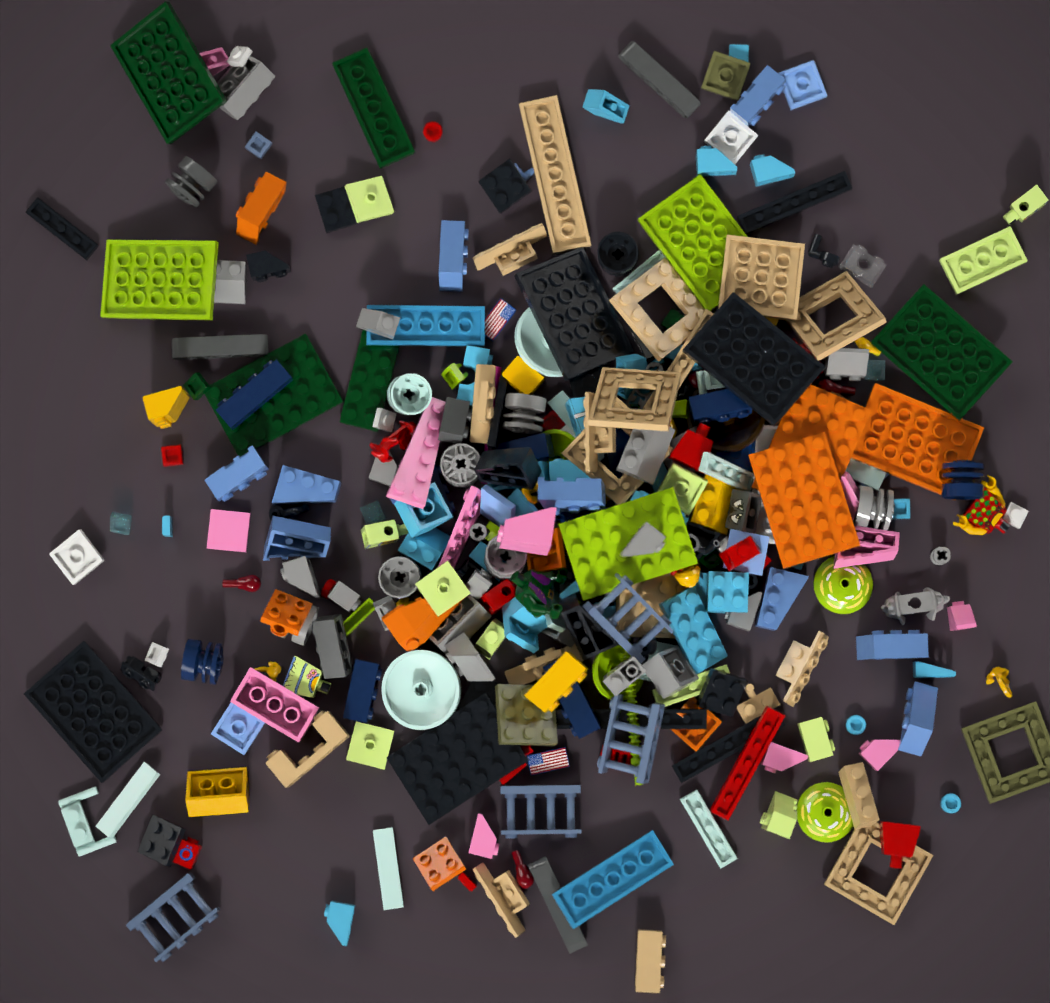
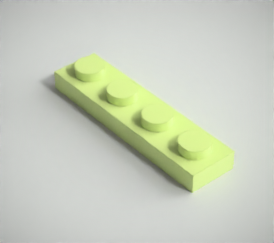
(688, 692)

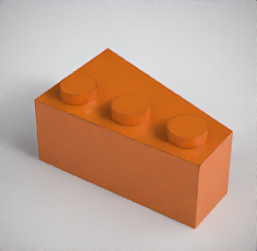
(259, 207)

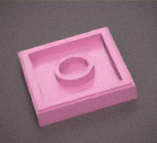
(228, 530)

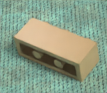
(858, 795)
(649, 961)

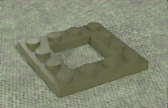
(977, 739)

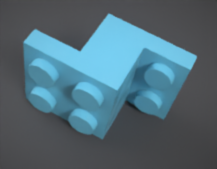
(724, 591)
(522, 626)

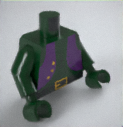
(536, 591)

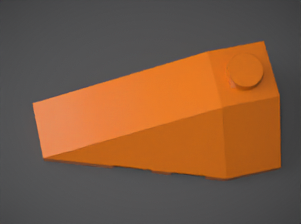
(414, 623)

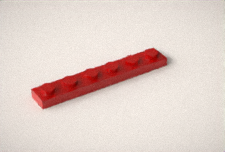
(747, 762)

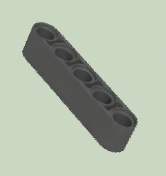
(659, 79)
(220, 347)
(547, 885)

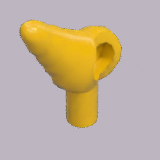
(863, 343)

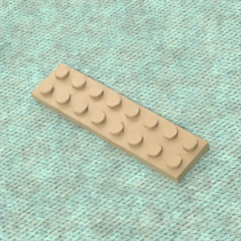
(555, 174)

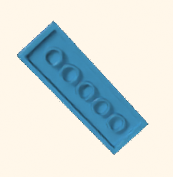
(433, 326)
(612, 879)

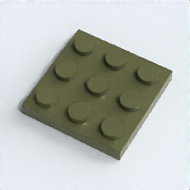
(521, 720)

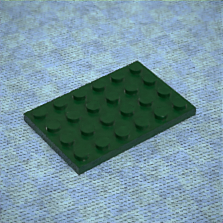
(168, 73)
(941, 352)
(296, 404)

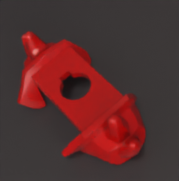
(401, 436)

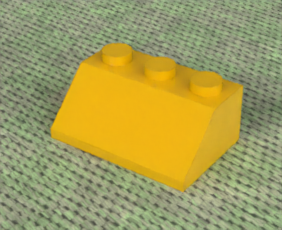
(165, 406)
(713, 506)
(557, 682)
(217, 792)

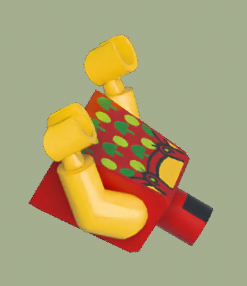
(985, 513)

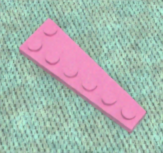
(417, 466)
(460, 534)

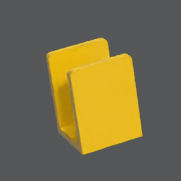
(522, 377)

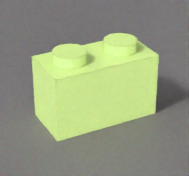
(816, 739)

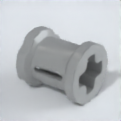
(477, 526)
(933, 556)

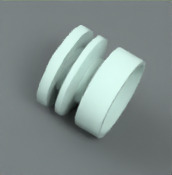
(420, 396)

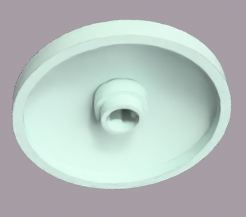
(533, 346)
(421, 689)

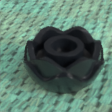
(684, 392)

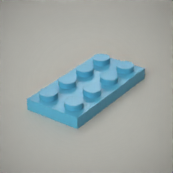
(693, 629)

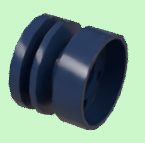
(962, 480)
(202, 661)

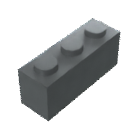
(332, 646)

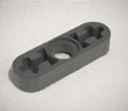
(632, 398)

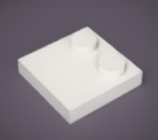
(731, 137)
(76, 557)

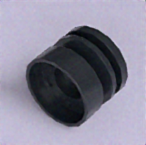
(610, 245)

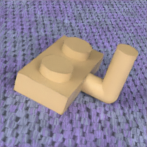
(756, 704)

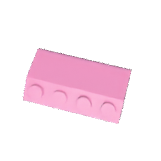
(275, 704)

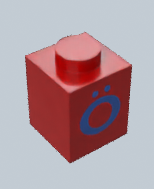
(188, 853)

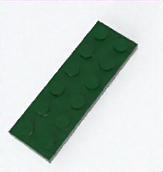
(373, 108)
(368, 383)

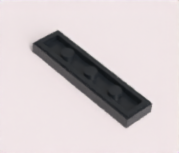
(62, 229)
(496, 423)

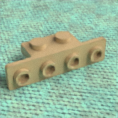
(512, 252)
(483, 403)
(597, 438)
(799, 665)
(533, 667)
(505, 895)

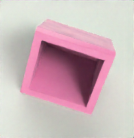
(528, 532)

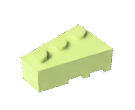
(780, 815)

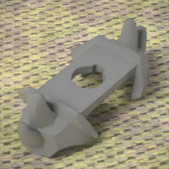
(931, 601)

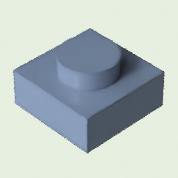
(258, 145)

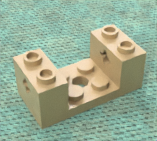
(287, 770)

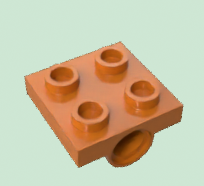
(555, 558)
(286, 613)
(696, 737)
(439, 863)

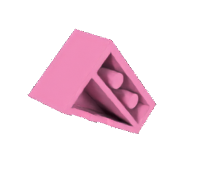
(874, 547)

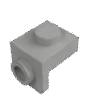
(383, 607)

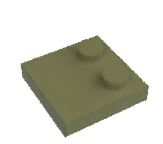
(725, 75)

